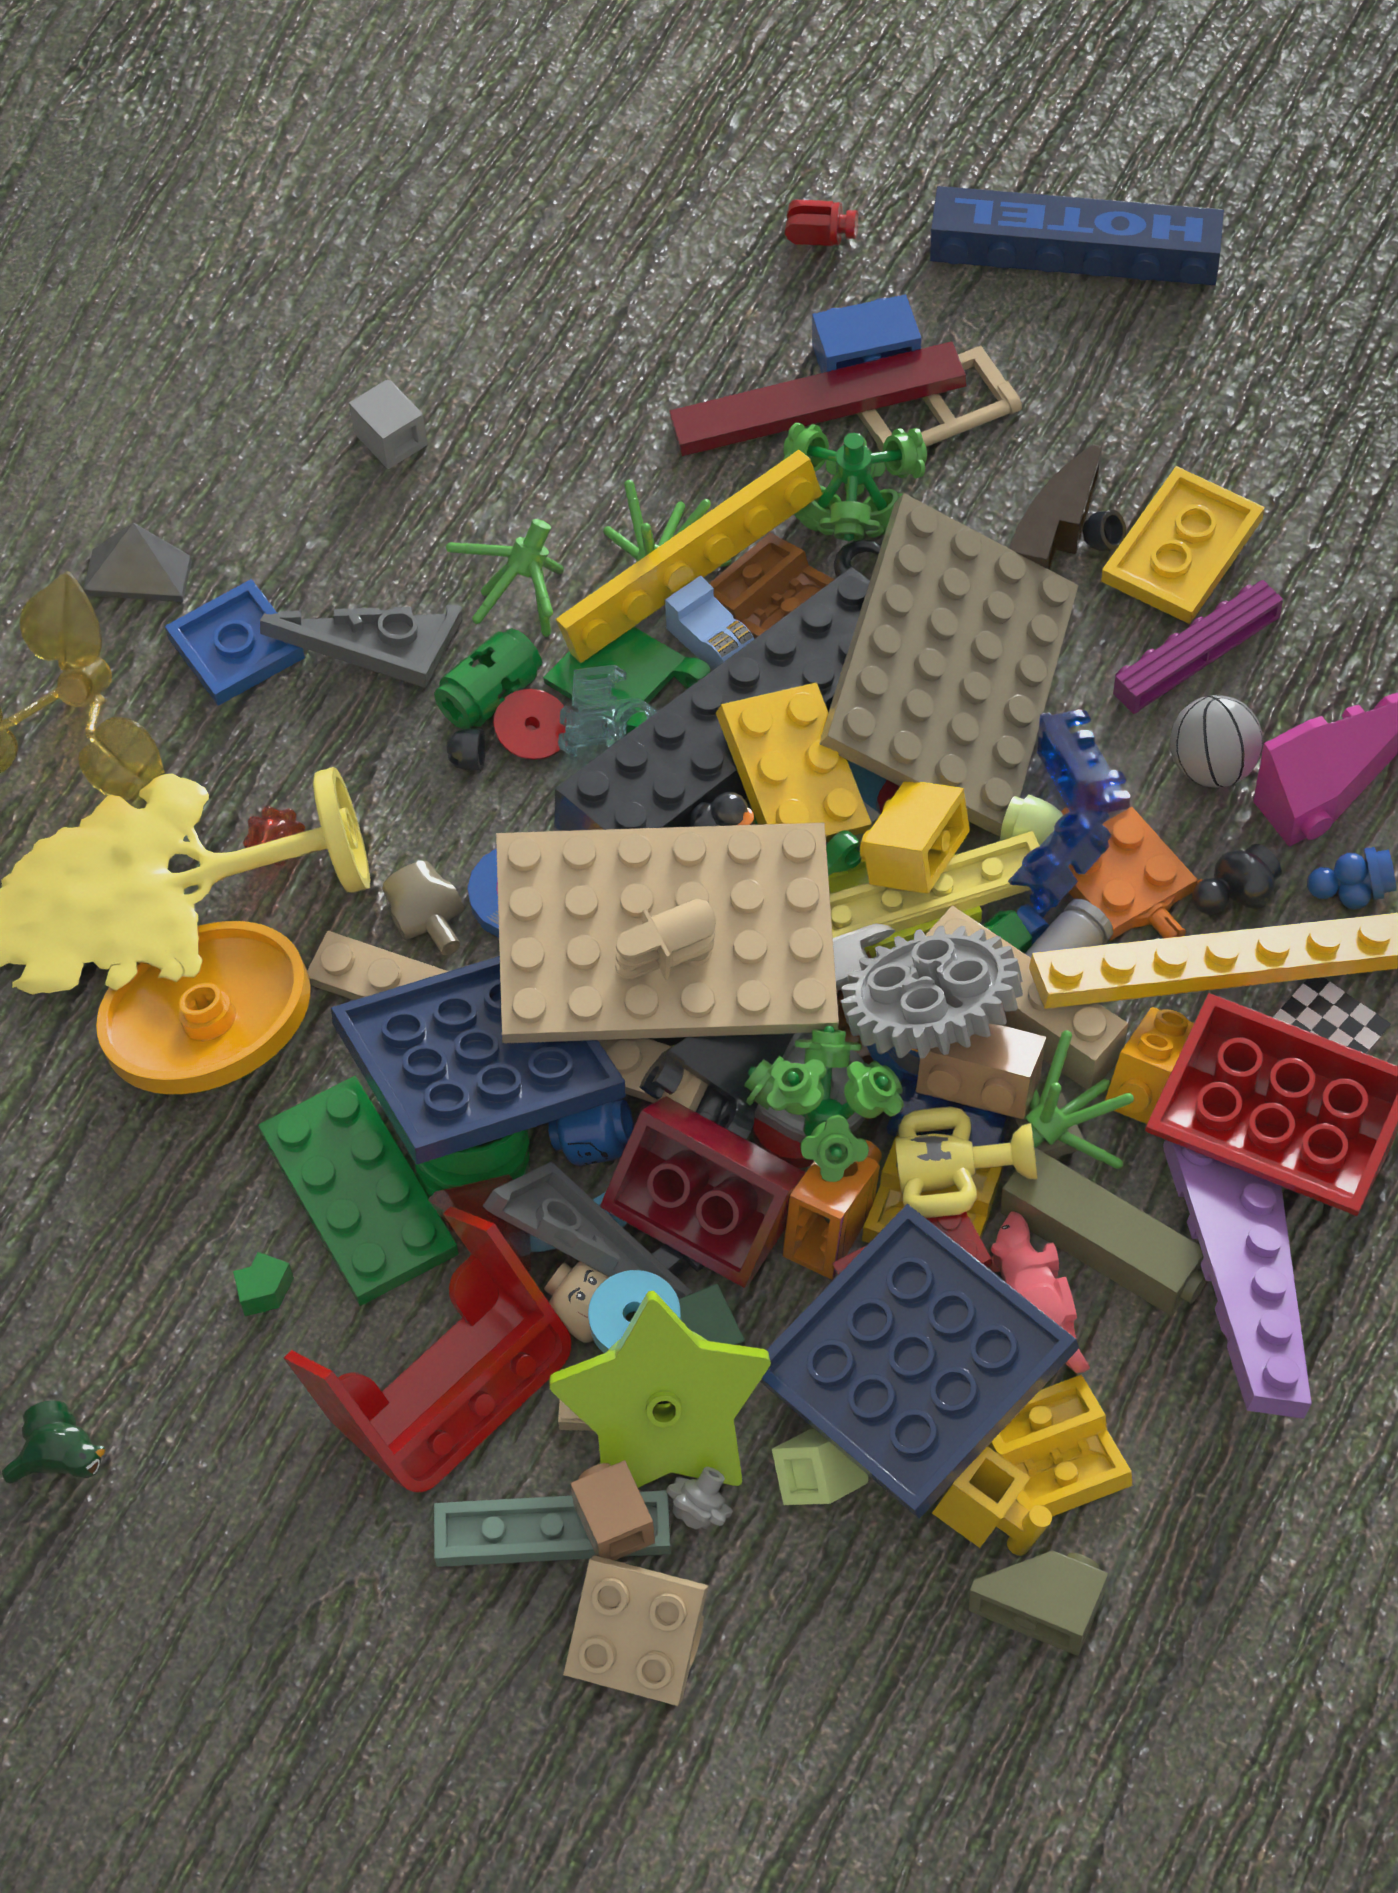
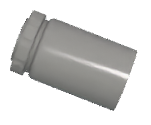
(1076, 927)

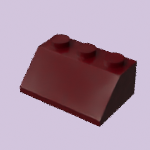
(702, 1190)

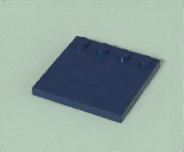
(447, 1076)
(915, 1359)

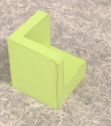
(814, 1470)

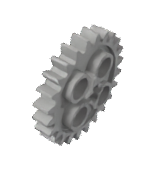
(932, 991)

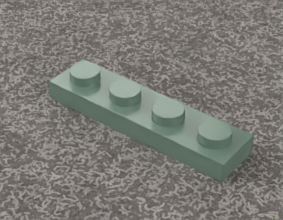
(527, 1530)

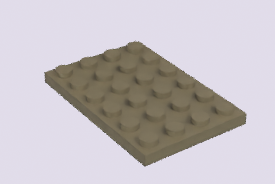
(950, 662)

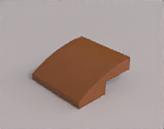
(767, 583)

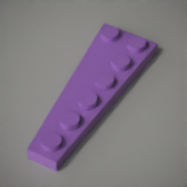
(1251, 1271)

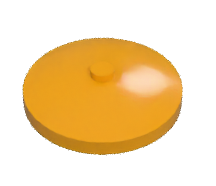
(211, 1024)

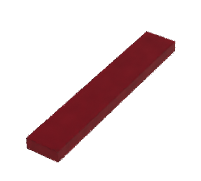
(817, 398)

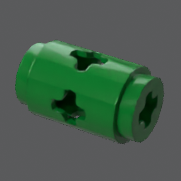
(471, 693)

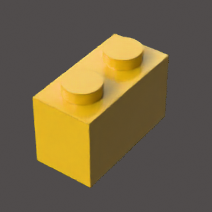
(915, 836)

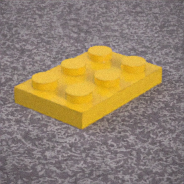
(1182, 544)
(785, 767)

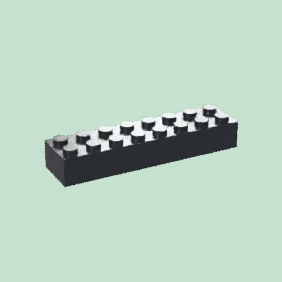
(680, 751)

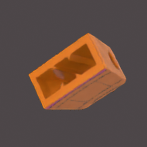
(845, 1202)

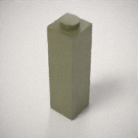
(1107, 1234)

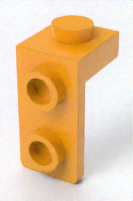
(1148, 1061)

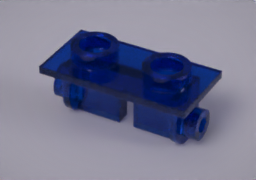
(1076, 841)

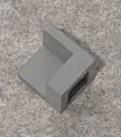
(388, 423)

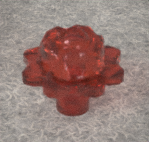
(272, 826)

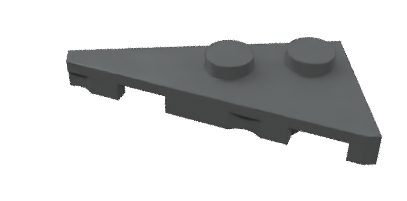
(375, 639)
(568, 1219)

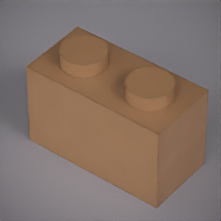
(988, 1075)

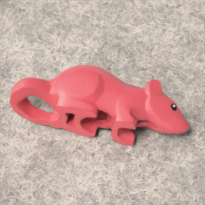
(1035, 1276)

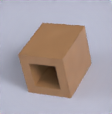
(612, 1510)

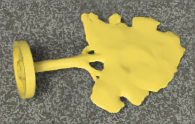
(109, 893)

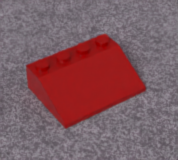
(1280, 1104)

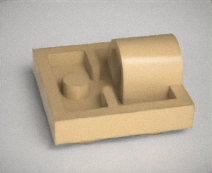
(636, 1630)

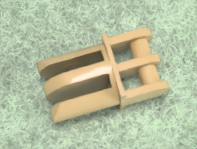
(666, 939)

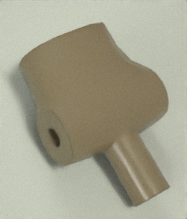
(423, 904)

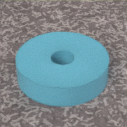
(620, 1296)

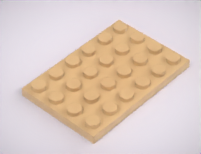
(578, 890)

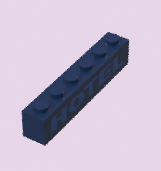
(1076, 235)

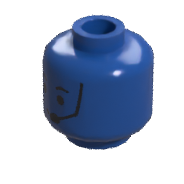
(593, 1134)

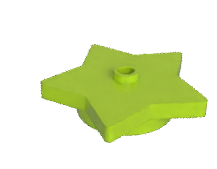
(659, 1363)

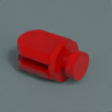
(819, 223)

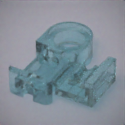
(597, 707)

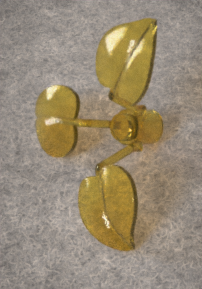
(65, 627)

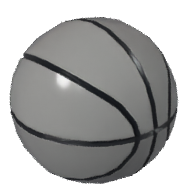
(1216, 741)

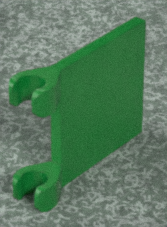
(647, 666)

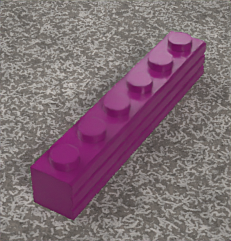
(1197, 646)

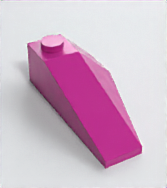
(1323, 767)

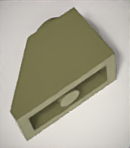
(1044, 1598)

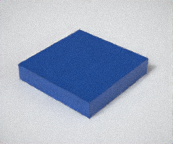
(226, 646)

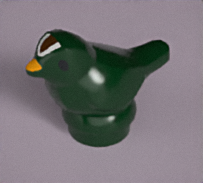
(53, 1445)

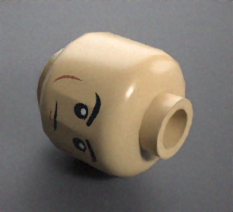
(571, 1296)

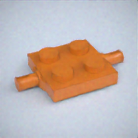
(1135, 878)

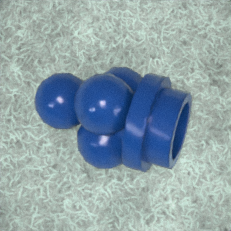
(1355, 878)

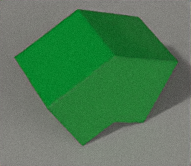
(1011, 929)
(263, 1284)

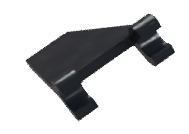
(722, 1065)

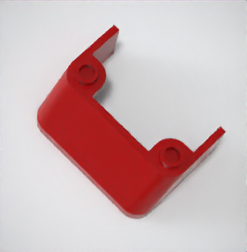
(464, 1381)

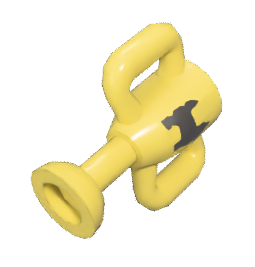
(949, 1160)

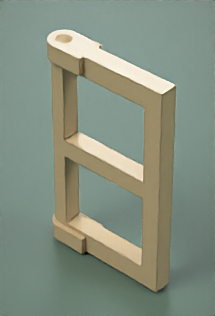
(950, 426)

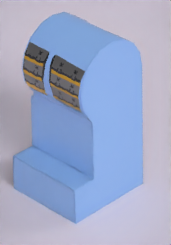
(705, 623)

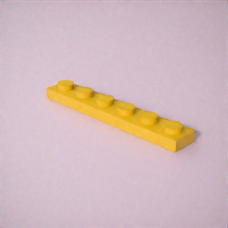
(688, 555)

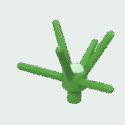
(643, 530)
(524, 558)
(1052, 1123)

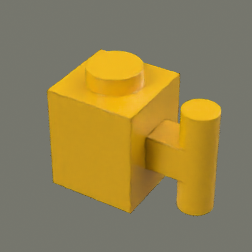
(986, 1499)

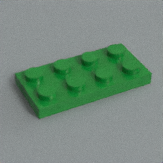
(358, 1190)

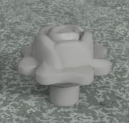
(699, 1499)

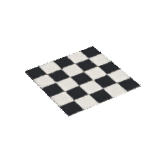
(1333, 1014)

